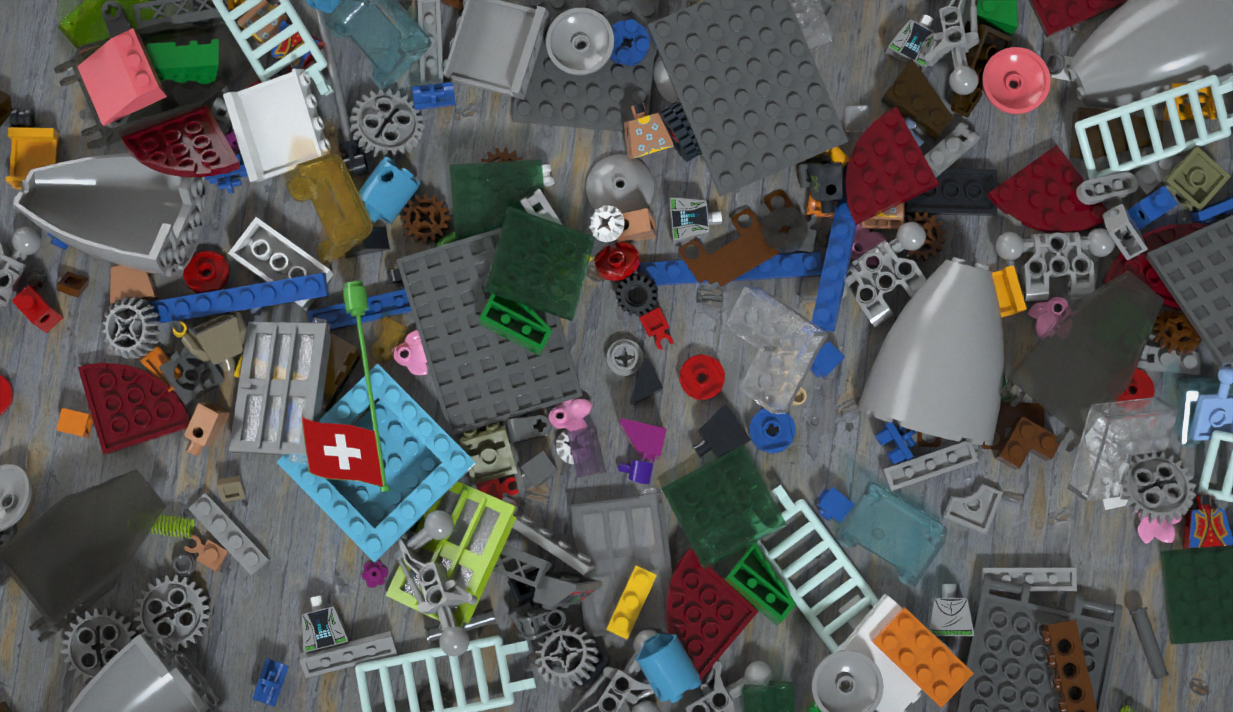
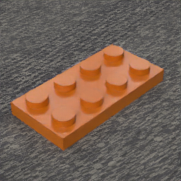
(922, 657)

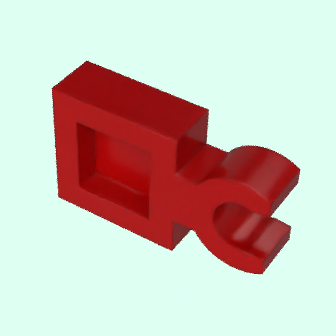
(655, 324)
(496, 489)

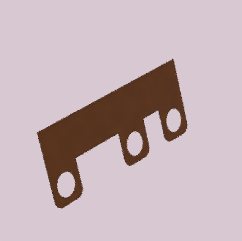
(1006, 418)

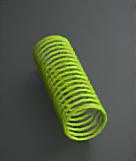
(178, 528)

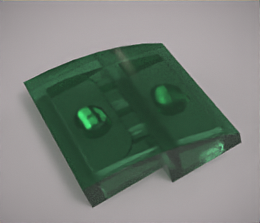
(775, 697)

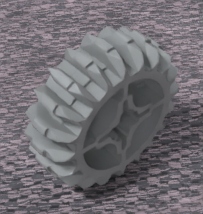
(122, 327)
(571, 674)

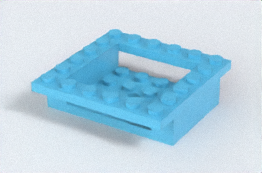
(418, 469)

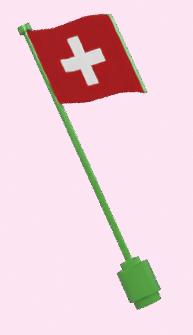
(344, 449)

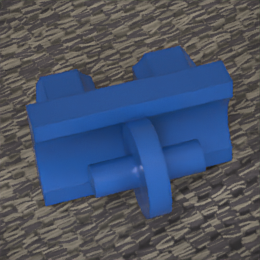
(433, 96)
(227, 180)
(901, 450)
(270, 682)

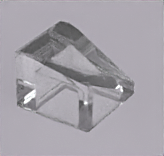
(856, 118)

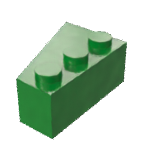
(998, 14)
(185, 62)
(515, 323)
(760, 586)

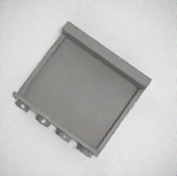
(496, 46)

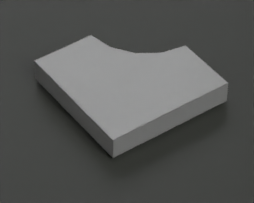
(974, 510)

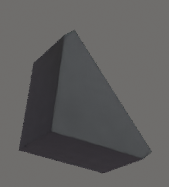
(376, 242)
(646, 384)
(521, 590)

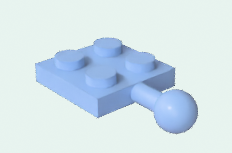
(1214, 410)

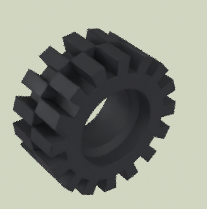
(637, 307)

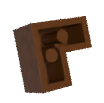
(1026, 438)

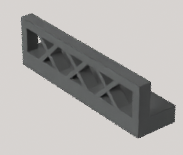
(200, 17)
(522, 557)

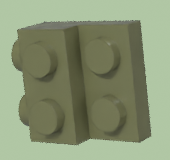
(1195, 179)
(490, 452)

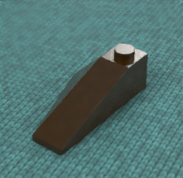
(989, 43)
(1116, 130)

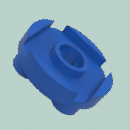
(637, 33)
(764, 441)

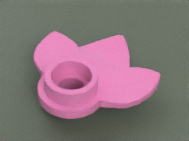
(866, 241)
(1045, 313)
(416, 359)
(573, 412)
(1163, 532)

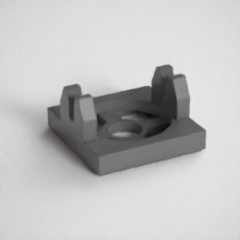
(189, 396)

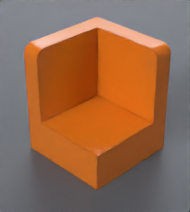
(75, 423)

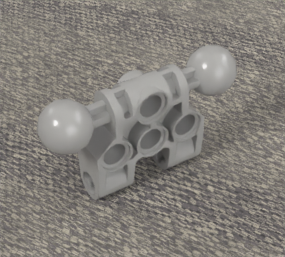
(909, 237)
(26, 242)
(1036, 286)

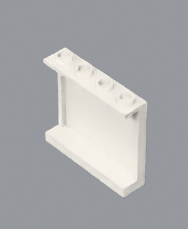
(277, 125)
(898, 687)

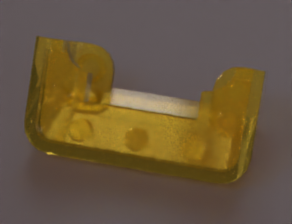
(335, 201)

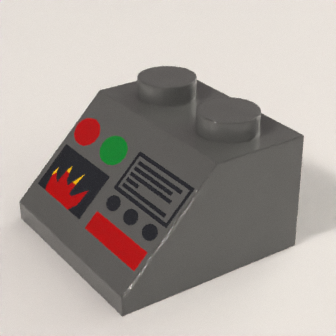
(564, 589)

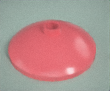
(1022, 68)

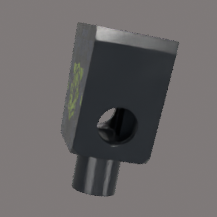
(823, 175)

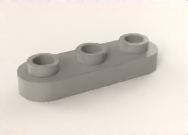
(1112, 184)

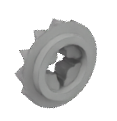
(632, 350)

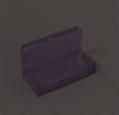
(586, 451)

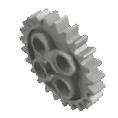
(369, 113)
(1165, 505)
(165, 594)
(79, 649)

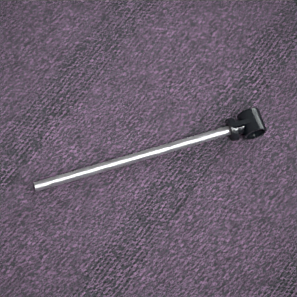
(354, 160)

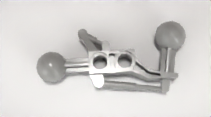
(963, 78)
(437, 526)
(629, 672)
(756, 674)

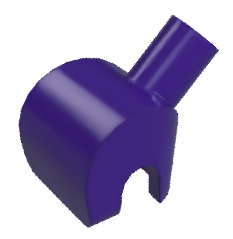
(638, 471)

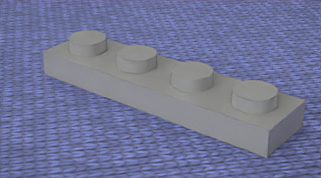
(432, 61)
(1155, 172)
(930, 465)
(229, 534)
(559, 549)
(1038, 577)
(348, 654)

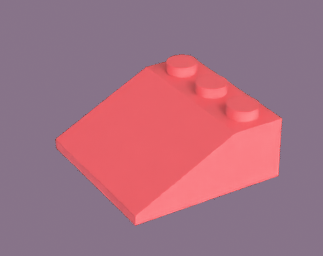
(121, 77)

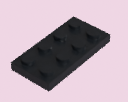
(958, 194)

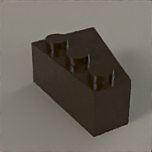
(918, 101)
(341, 363)

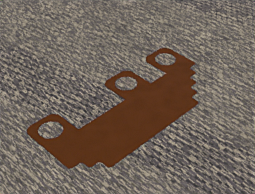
(739, 254)

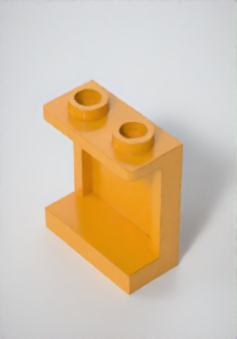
(31, 150)
(1008, 292)

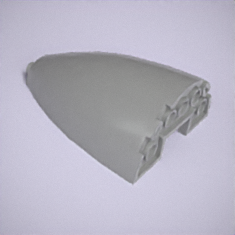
(1152, 46)
(117, 211)
(943, 358)
(147, 679)

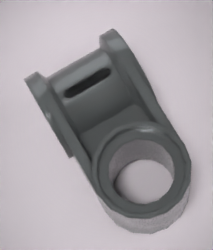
(117, 24)
(523, 428)
(536, 622)

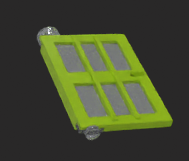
(468, 552)

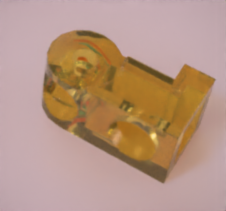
(389, 340)

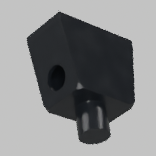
(721, 434)

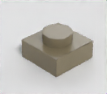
(231, 488)

